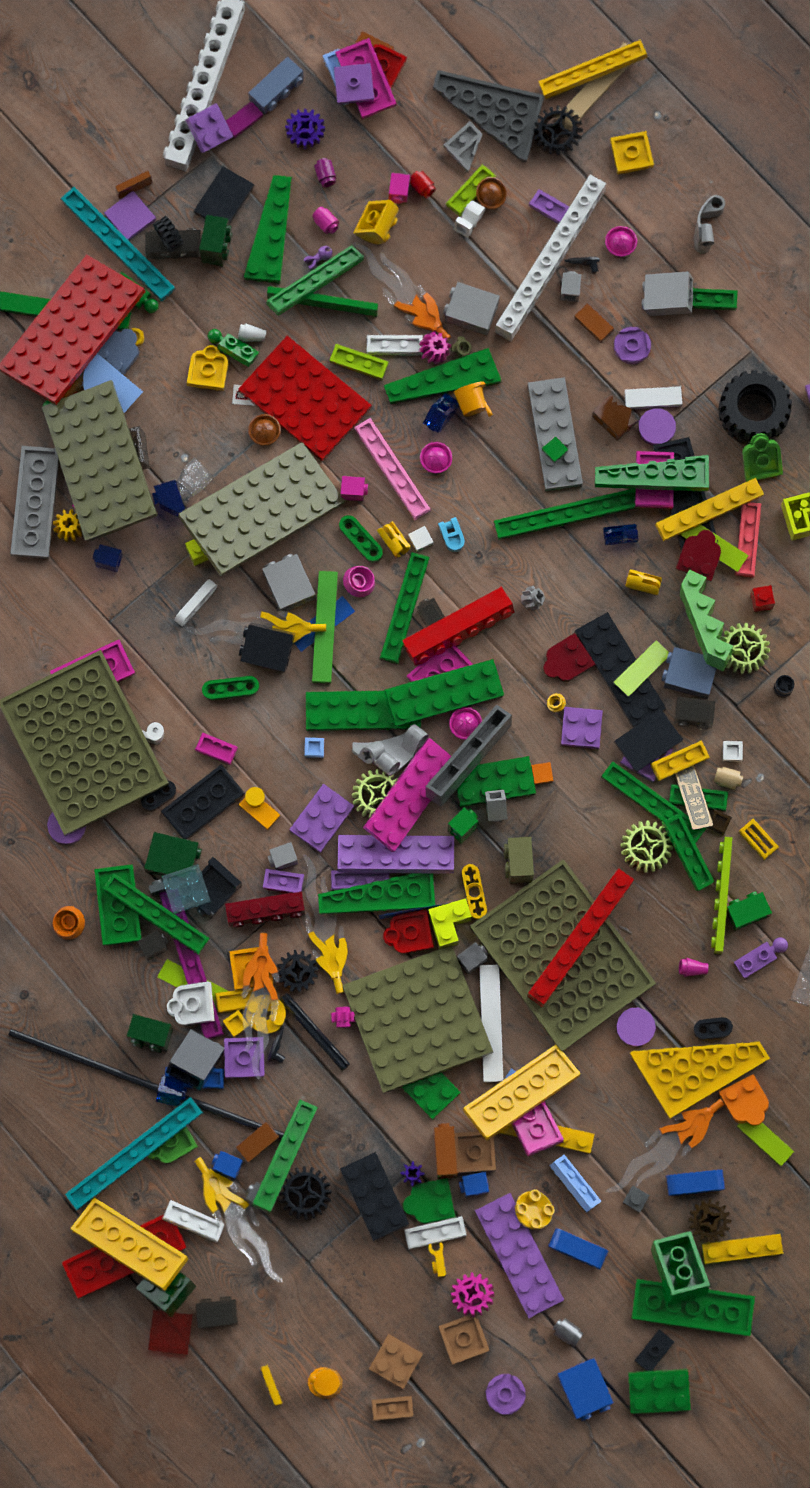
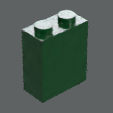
(171, 854)

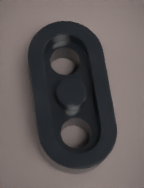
(159, 797)
(712, 1028)

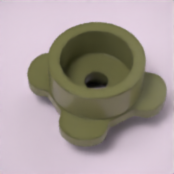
(461, 342)

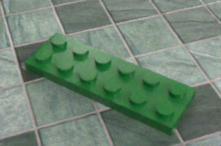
(444, 692)
(350, 711)
(711, 1312)

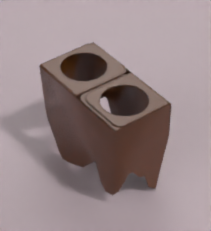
(613, 418)

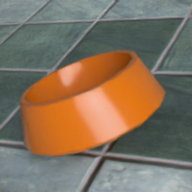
(74, 920)

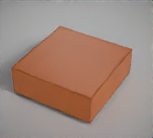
(542, 773)

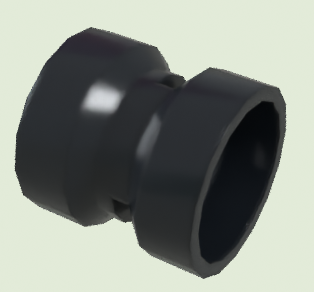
(784, 682)

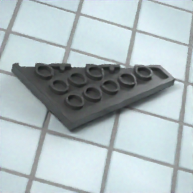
(497, 109)

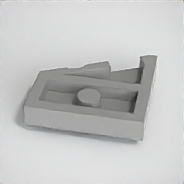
(464, 145)

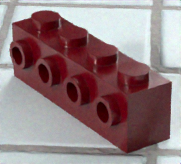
(264, 909)

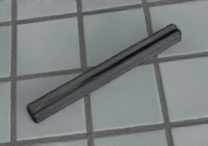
(314, 1031)

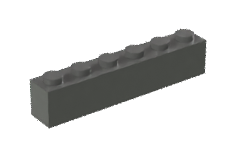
(468, 755)

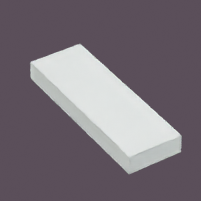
(394, 344)
(653, 397)
(193, 1221)
(435, 1232)

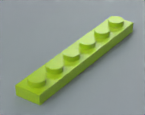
(721, 903)

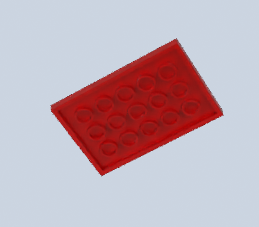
(305, 398)

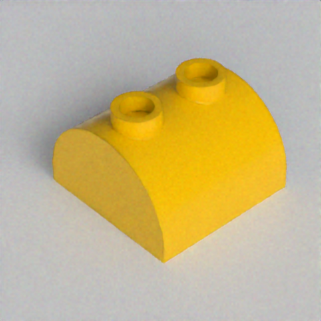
(377, 221)

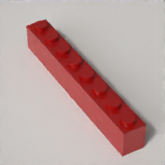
(580, 938)

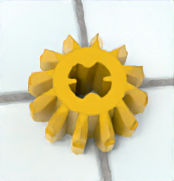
(64, 521)

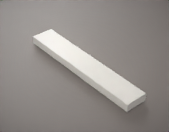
(491, 1021)

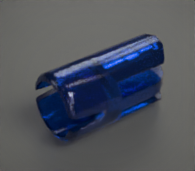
(620, 534)

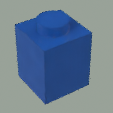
(227, 1164)
(474, 1184)

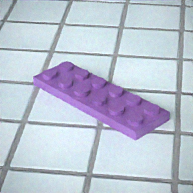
(413, 855)
(519, 1256)

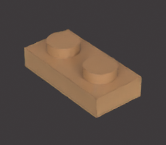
(392, 1408)

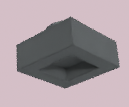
(157, 887)
(636, 1199)

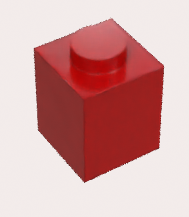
(762, 598)

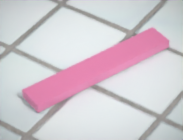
(392, 469)

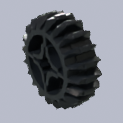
(559, 123)
(300, 1209)

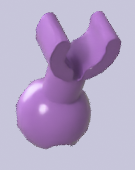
(322, 255)

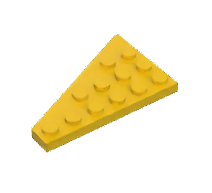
(692, 1073)

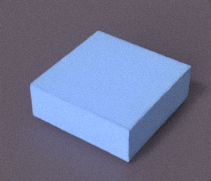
(314, 748)

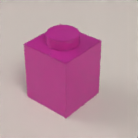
(399, 188)
(353, 488)

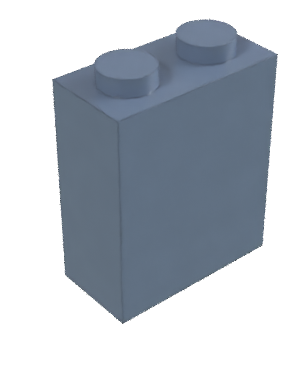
(688, 673)

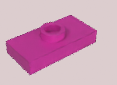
(216, 749)

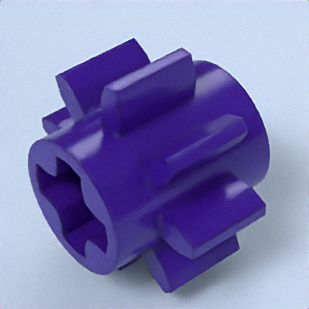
(412, 1168)

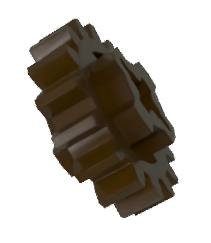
(706, 1212)

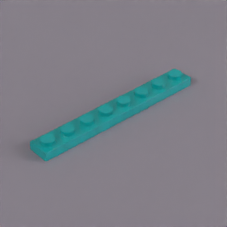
(118, 244)
(134, 1153)

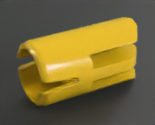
(394, 539)
(643, 582)

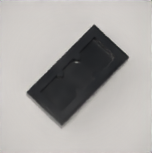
(654, 1351)

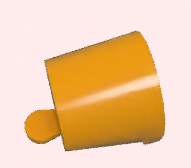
(472, 399)
(325, 1383)

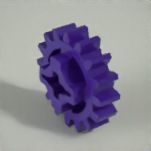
(305, 120)

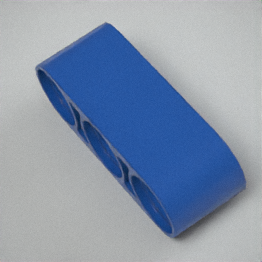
(695, 1182)
(578, 1248)

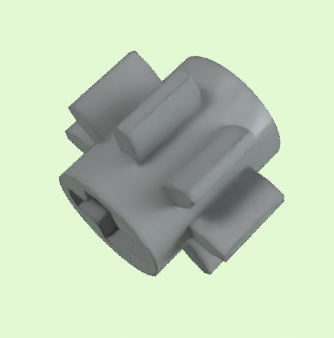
(532, 598)

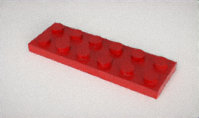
(96, 1269)

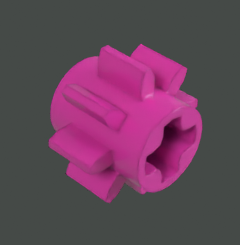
(342, 1017)

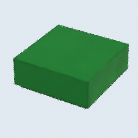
(555, 449)

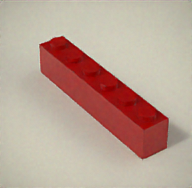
(458, 626)

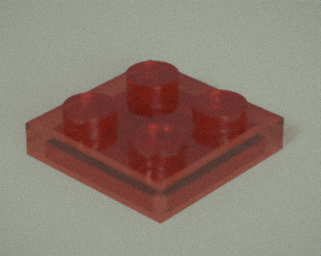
(170, 1333)

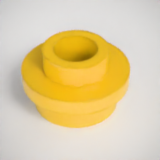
(552, 699)

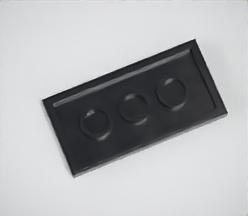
(203, 802)

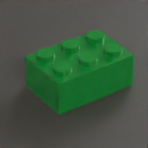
(680, 1267)

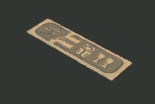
(693, 798)

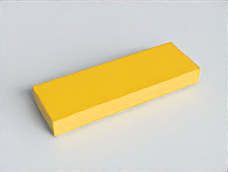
(679, 760)

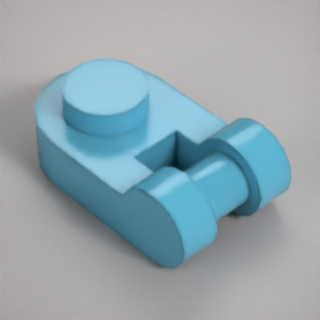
(455, 540)

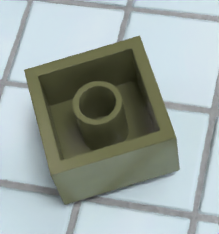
(520, 860)

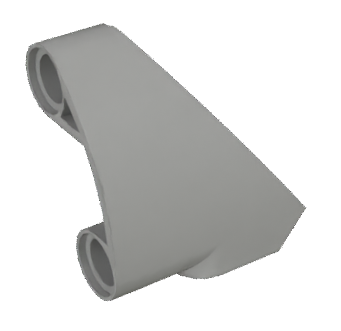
(703, 232)
(392, 753)

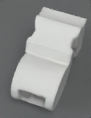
(470, 217)
(154, 733)

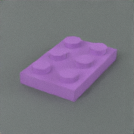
(321, 818)

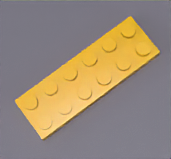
(521, 1092)
(129, 1244)

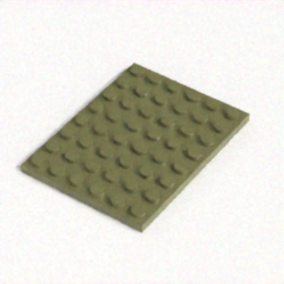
(83, 742)
(529, 932)

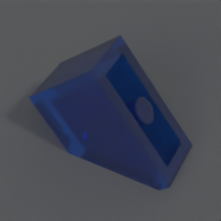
(441, 413)
(168, 497)

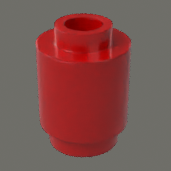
(422, 184)

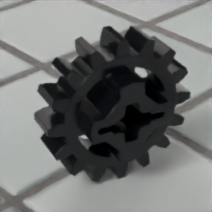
(288, 972)

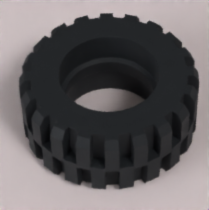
(754, 384)

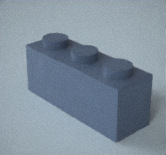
(276, 85)

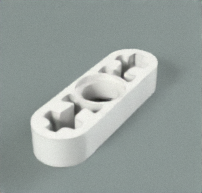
(195, 602)

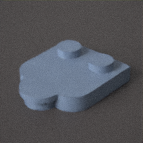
(120, 350)

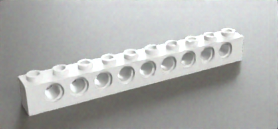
(235, 9)
(550, 258)

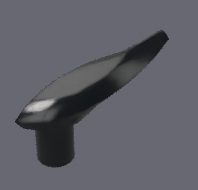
(585, 261)
(273, 1054)

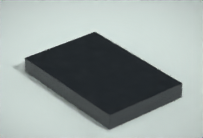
(224, 195)
(648, 740)

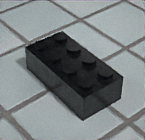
(374, 1197)

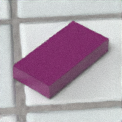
(244, 119)

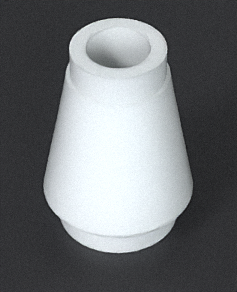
(251, 333)

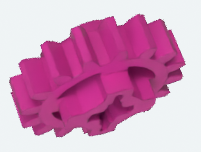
(470, 1302)

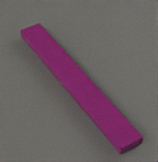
(193, 972)

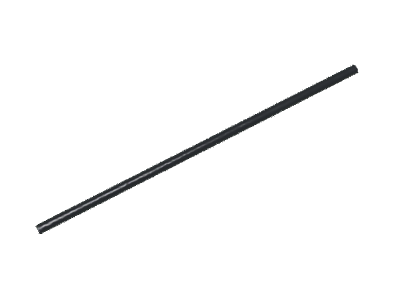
(132, 1078)

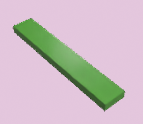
(325, 615)

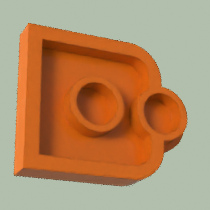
(746, 1101)

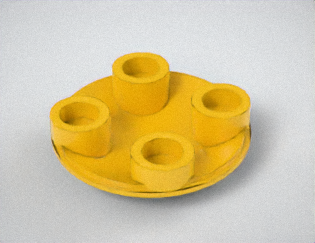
(534, 1210)

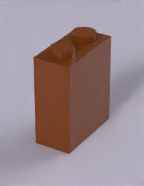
(445, 1151)

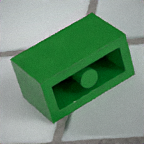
(463, 825)
(748, 910)

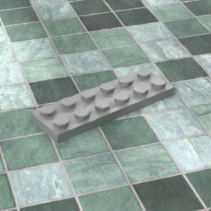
(552, 419)
(35, 502)

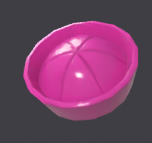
(621, 241)
(436, 457)
(359, 581)
(464, 722)

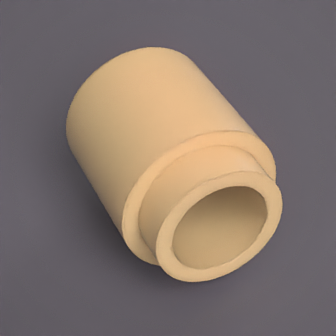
(728, 778)

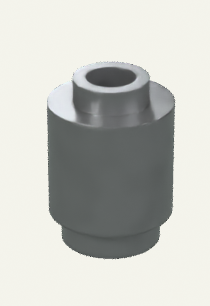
(567, 1332)

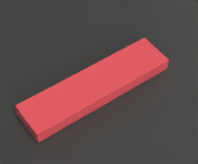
(749, 537)

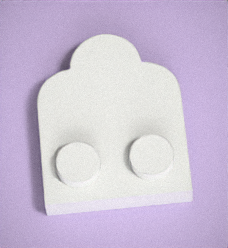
(192, 1004)

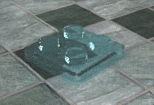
(186, 889)

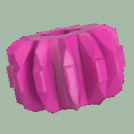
(434, 348)

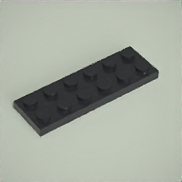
(683, 499)
(611, 659)

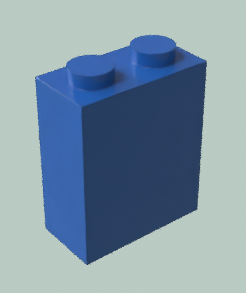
(585, 1389)

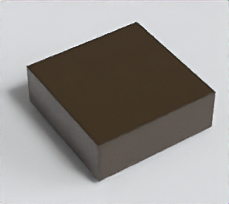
(720, 822)

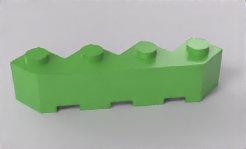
(706, 628)

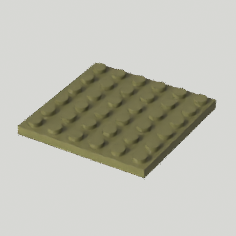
(417, 1019)

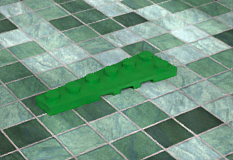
(268, 247)
(445, 378)
(684, 474)
(392, 894)

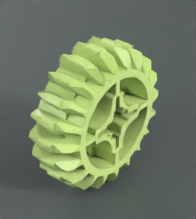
(751, 645)
(371, 790)
(643, 830)

